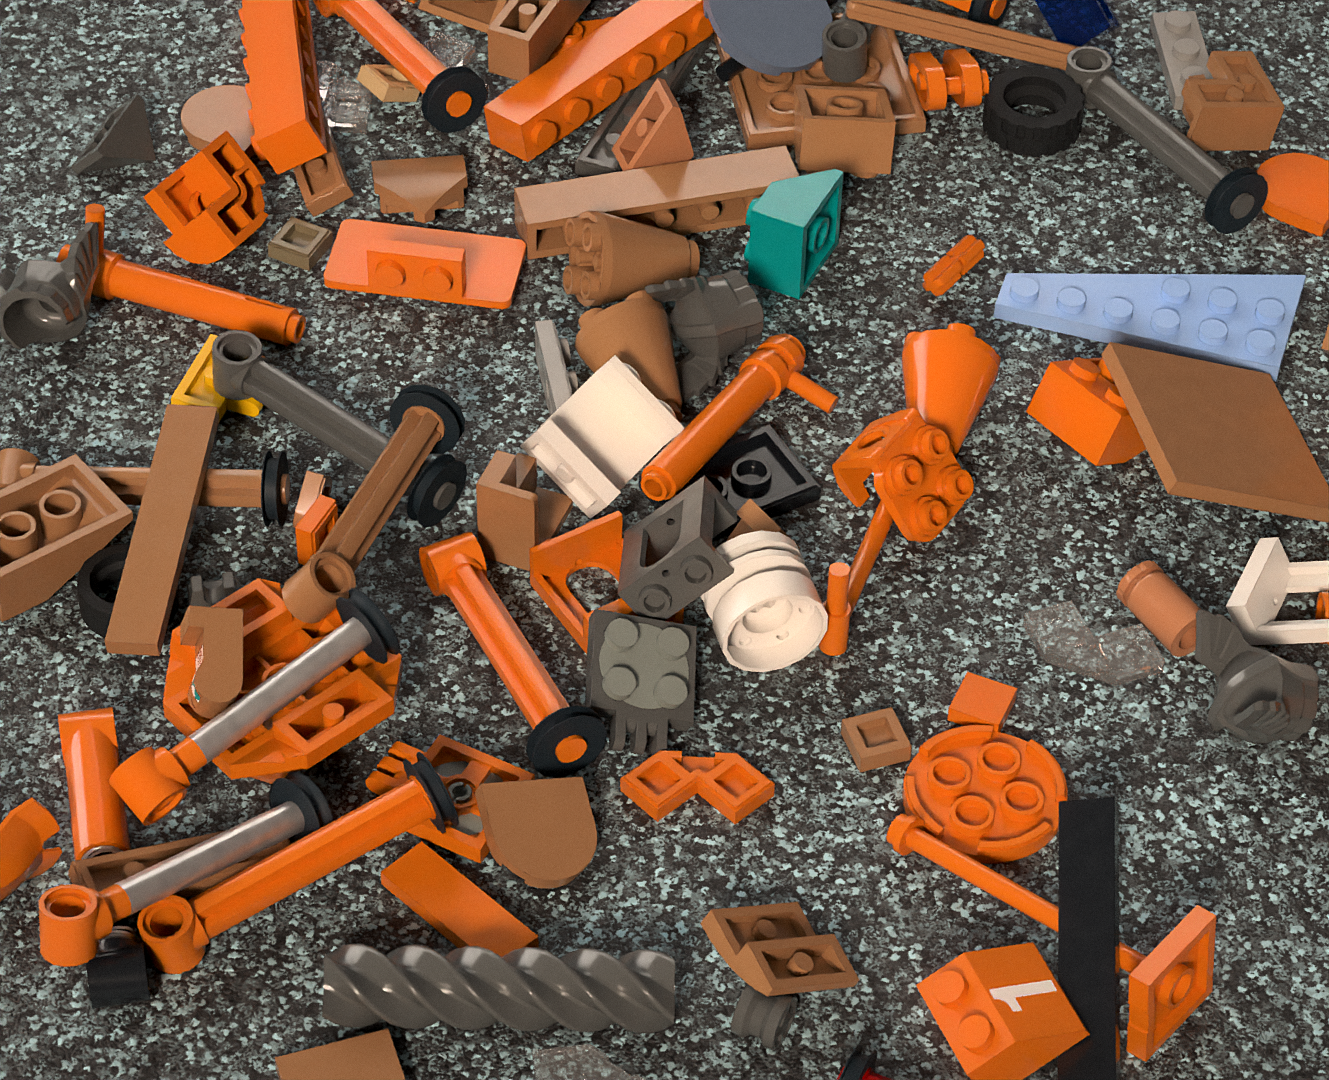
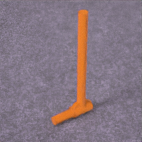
(847, 583)

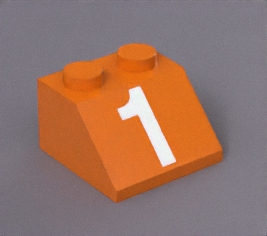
(1002, 1011)

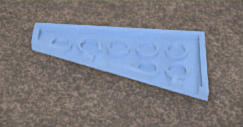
(1196, 316)

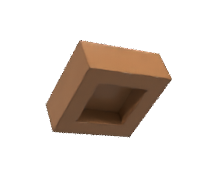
(875, 739)

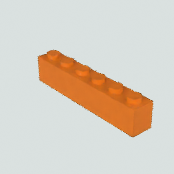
(593, 74)
(282, 82)

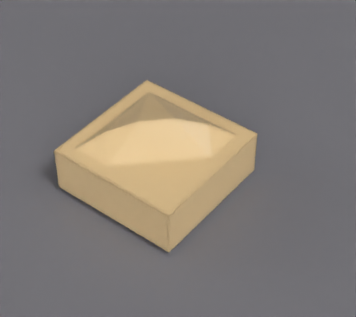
(387, 83)

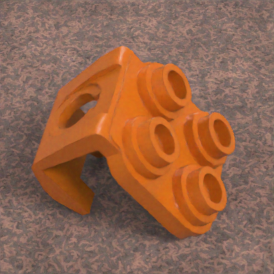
(911, 472)

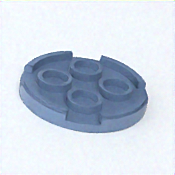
(770, 33)

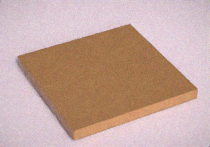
(767, 101)
(1218, 432)

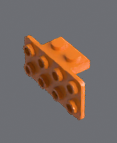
(425, 263)

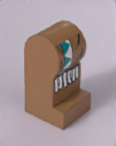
(218, 657)

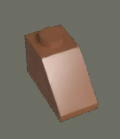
(654, 133)

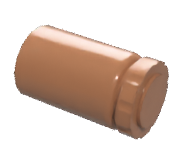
(1160, 607)

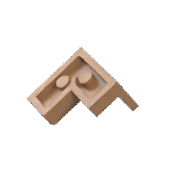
(1234, 108)
(515, 511)

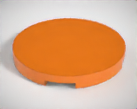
(986, 793)

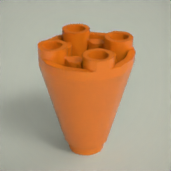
(948, 378)

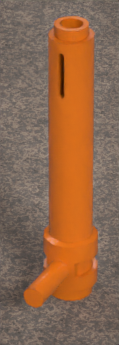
(188, 296)
(761, 378)

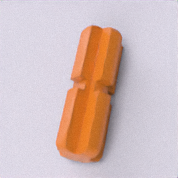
(953, 265)

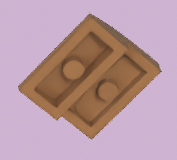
(778, 950)

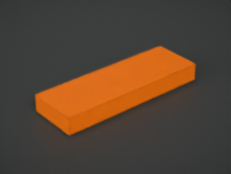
(454, 903)

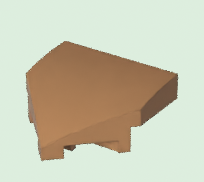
(420, 185)

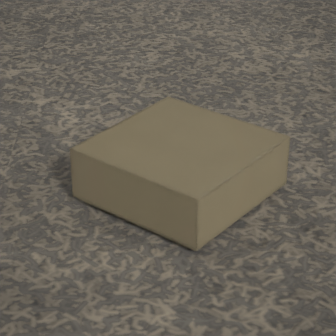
(300, 243)

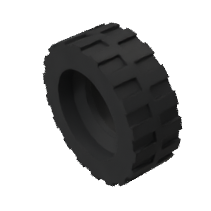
(1033, 134)

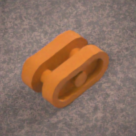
(956, 77)

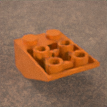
(1086, 411)

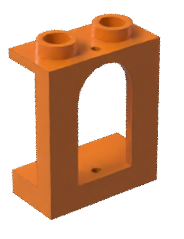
(555, 559)

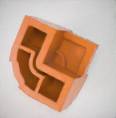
(210, 202)

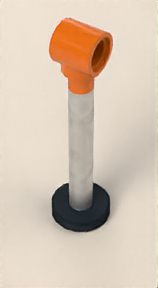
(158, 779)
(78, 916)

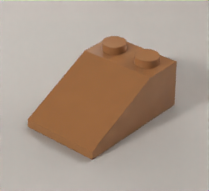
(51, 529)

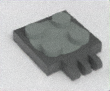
(640, 677)

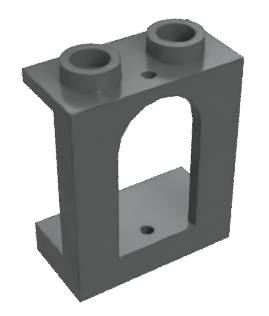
(677, 546)

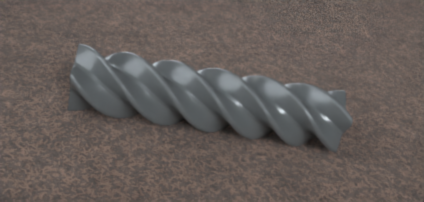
(479, 988)

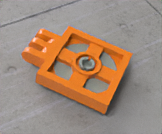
(462, 772)

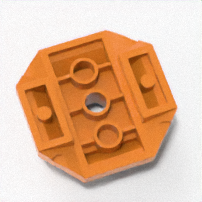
(314, 723)

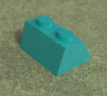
(793, 231)

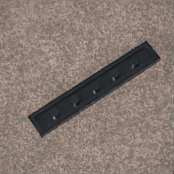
(1090, 934)

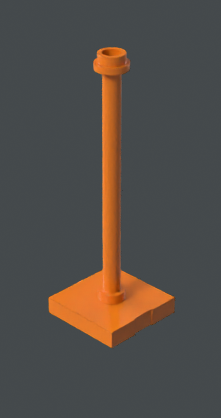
(1161, 986)

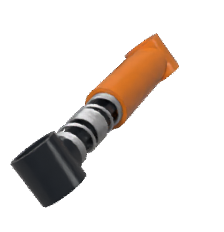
(101, 828)

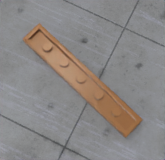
(162, 531)

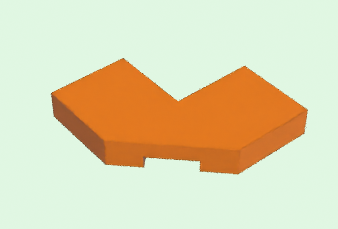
(722, 780)

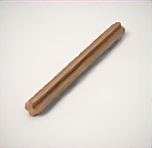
(960, 31)

